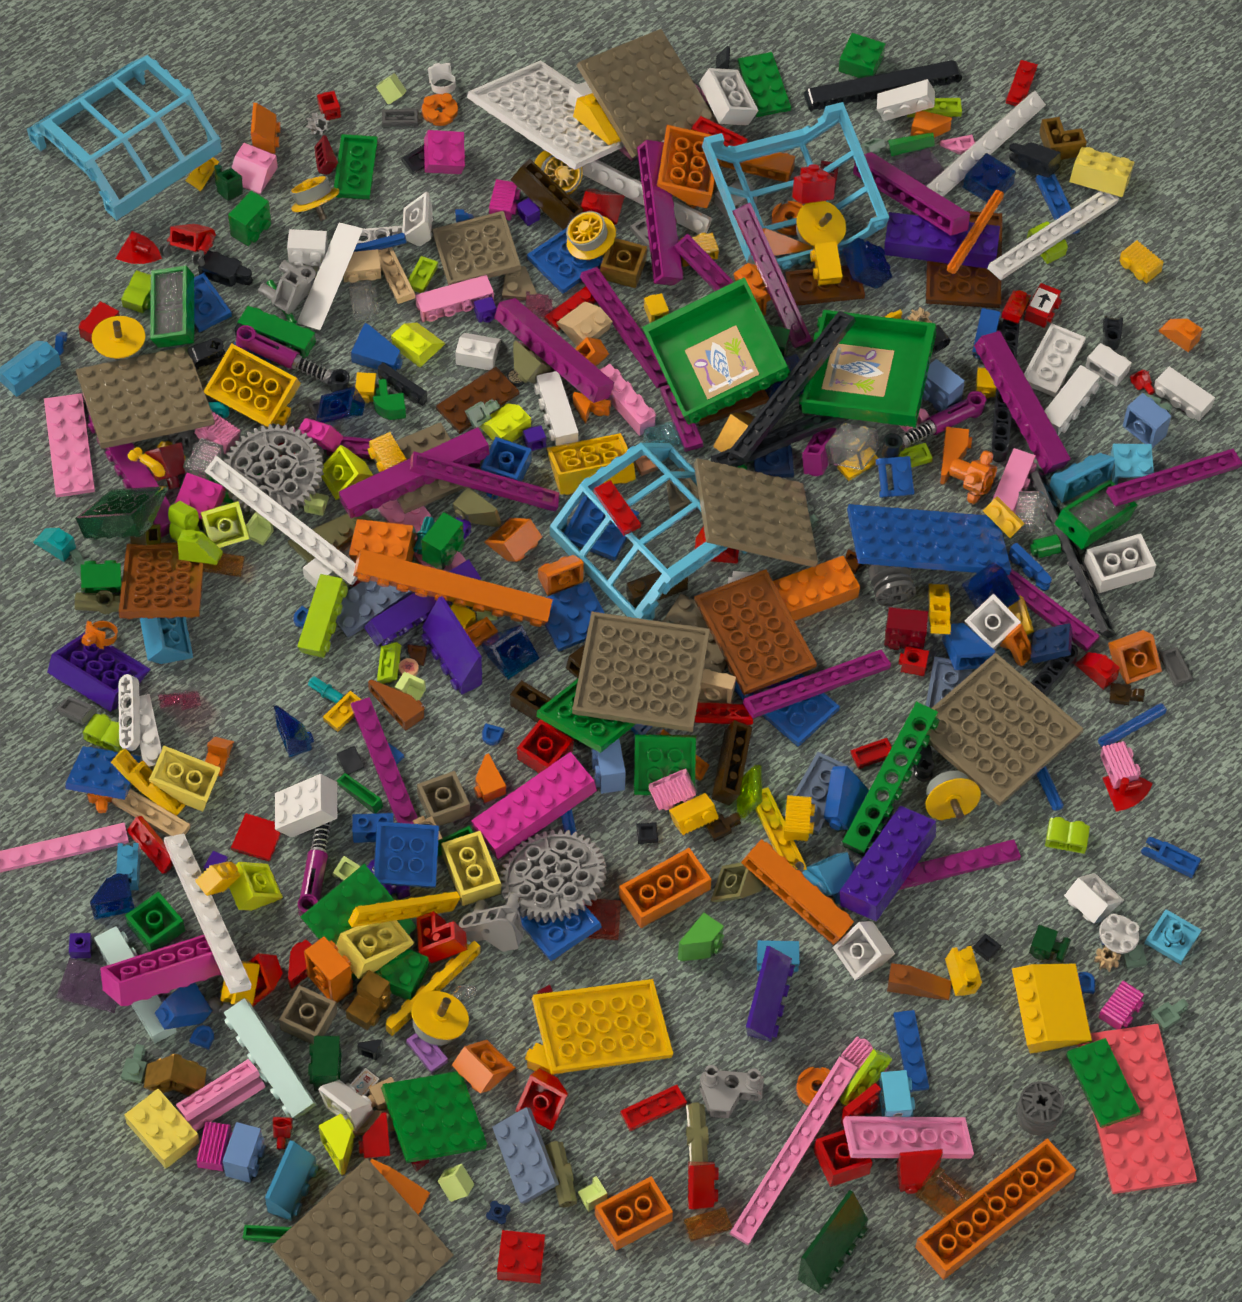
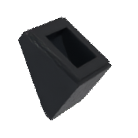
(723, 58)
(350, 760)
(370, 1048)

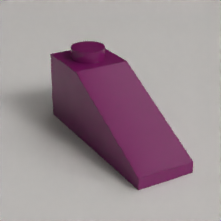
(815, 455)

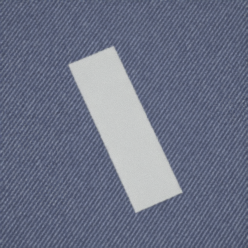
(329, 276)

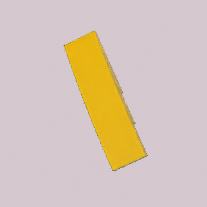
(939, 608)
(139, 775)

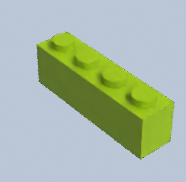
(322, 616)

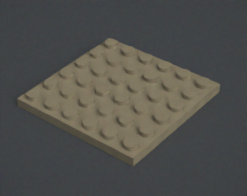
(644, 89)
(144, 397)
(755, 512)
(641, 671)
(1000, 729)
(362, 1243)

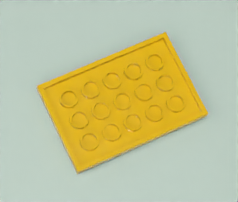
(602, 1026)

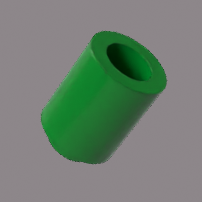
(1045, 546)

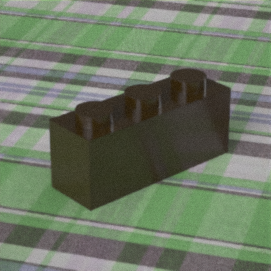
(638, 588)

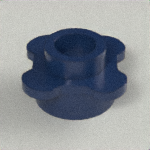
(498, 1218)

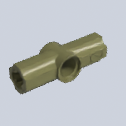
(94, 601)
(697, 1132)
(565, 1190)

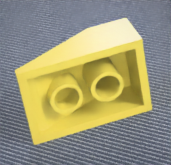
(184, 777)
(373, 945)

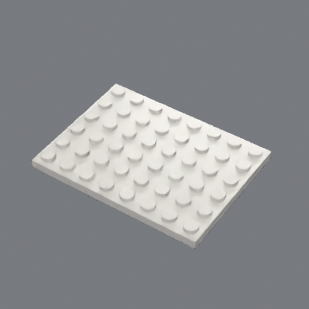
(537, 107)

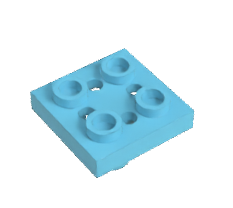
(1176, 931)

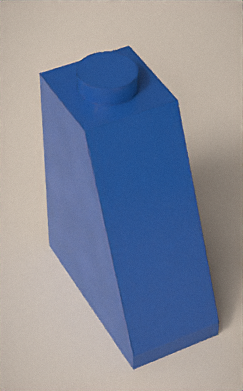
(987, 324)
(373, 349)
(966, 647)
(844, 798)
(183, 1008)

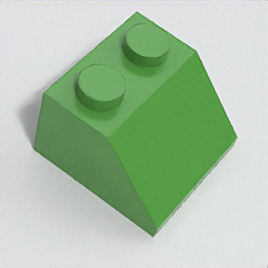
(701, 940)

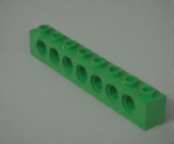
(919, 715)

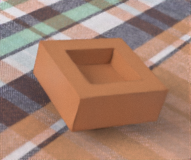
(645, 465)

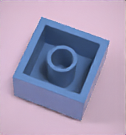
(942, 386)
(1146, 420)
(609, 768)
(243, 1152)

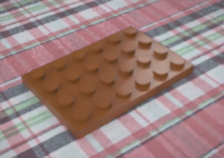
(159, 583)
(755, 632)

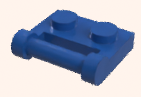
(901, 476)

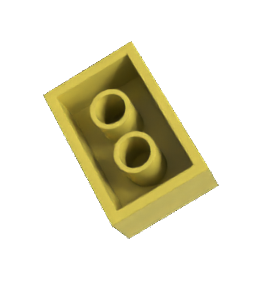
(1102, 171)
(471, 868)
(162, 1128)

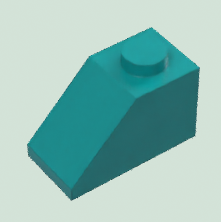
(56, 542)

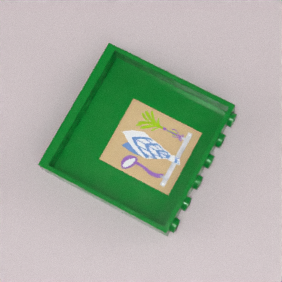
(716, 351)
(873, 371)

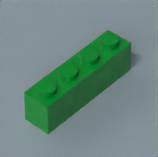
(279, 330)

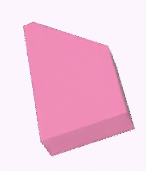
(959, 144)

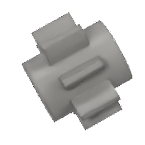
(315, 119)

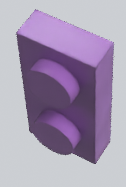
(428, 1054)

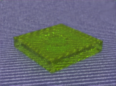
(750, 792)

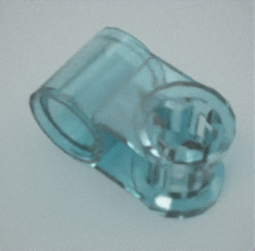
(662, 434)

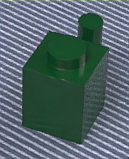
(228, 183)
(1045, 943)

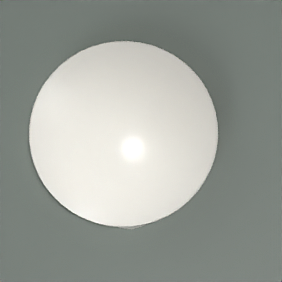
(1119, 933)

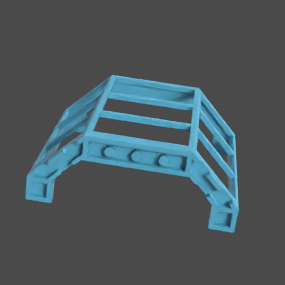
(833, 114)
(118, 208)
(670, 577)

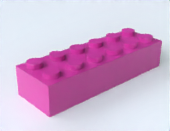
(534, 805)
(159, 971)

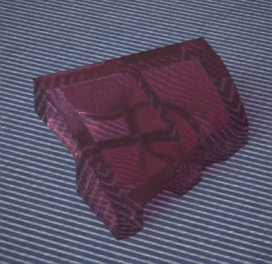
(185, 699)

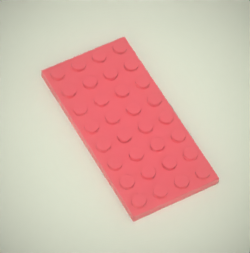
(1152, 1146)

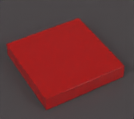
(256, 837)

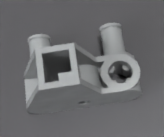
(291, 288)
(502, 932)
(722, 1100)

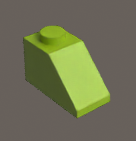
(197, 547)

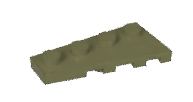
(335, 532)

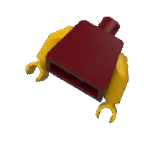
(164, 462)

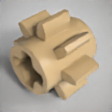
(920, 314)
(1105, 963)

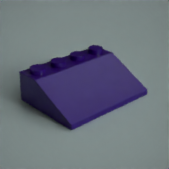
(452, 647)
(94, 670)
(769, 995)

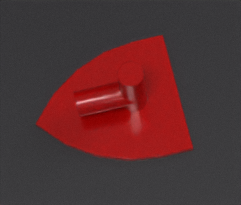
(138, 250)
(1128, 793)

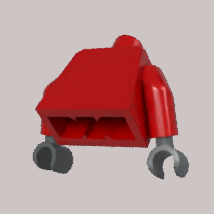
(190, 237)

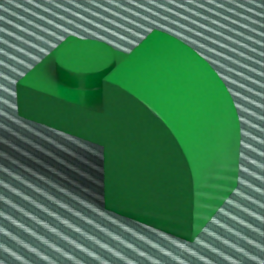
(388, 406)

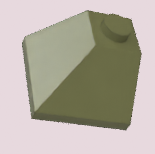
(528, 363)
(476, 509)
(735, 883)

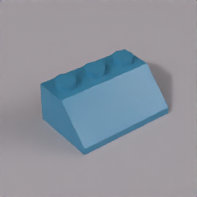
(29, 367)
(1082, 476)
(166, 639)
(291, 1182)

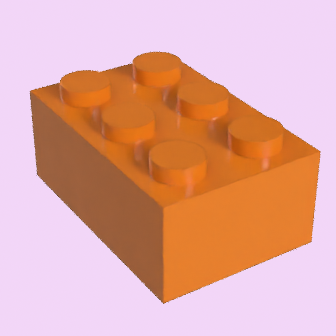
(384, 539)
(329, 969)
(633, 1213)

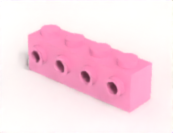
(628, 402)

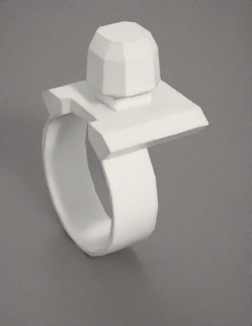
(441, 71)

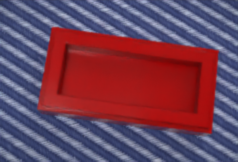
(871, 753)

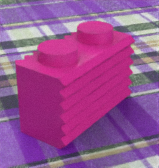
(504, 198)
(321, 434)
(1121, 1006)
(214, 1145)

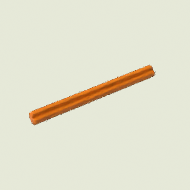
(975, 231)

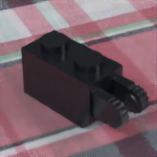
(1035, 158)
(225, 269)

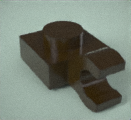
(1123, 694)
(722, 826)

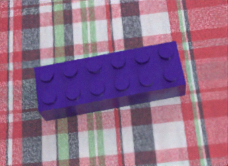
(919, 239)
(409, 611)
(888, 863)

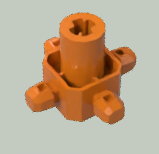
(977, 475)

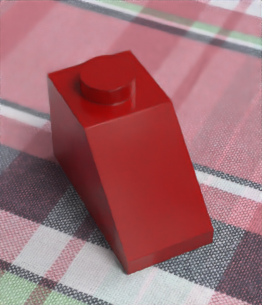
(1099, 669)
(297, 963)
(376, 1139)

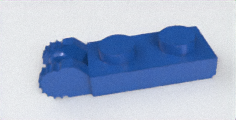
(1030, 567)
(1172, 857)

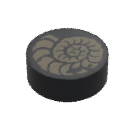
(512, 376)

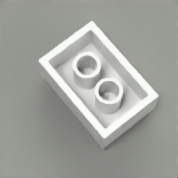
(728, 96)
(1119, 563)
(306, 805)

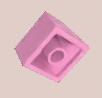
(255, 167)

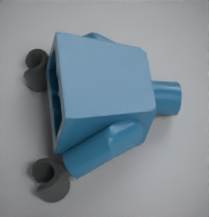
(830, 872)

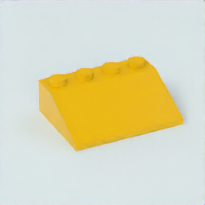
(593, 117)
(251, 386)
(582, 459)
(1051, 1006)

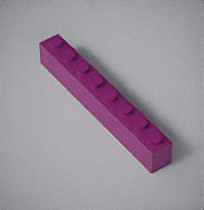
(916, 196)
(659, 217)
(554, 350)
(1022, 402)
(135, 476)
(400, 480)

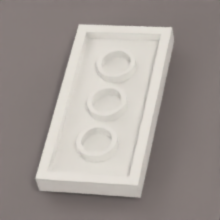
(1053, 359)

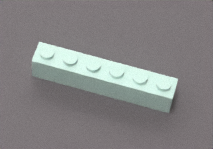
(114, 949)
(269, 1058)

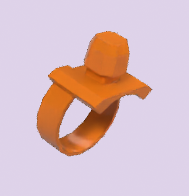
(93, 635)
(100, 801)

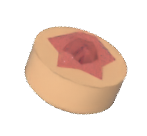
(408, 665)

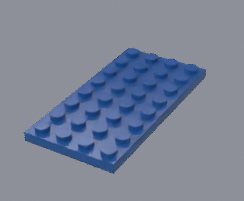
(926, 539)

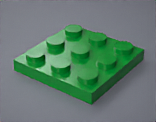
(661, 756)

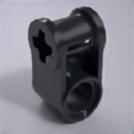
(1112, 332)
(205, 353)
(926, 762)

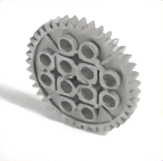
(266, 442)
(554, 875)

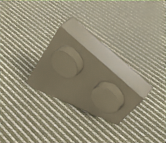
(517, 284)
(676, 498)

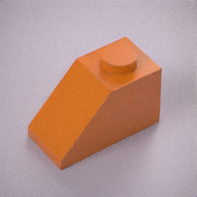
(928, 122)
(1182, 332)
(593, 350)
(489, 781)

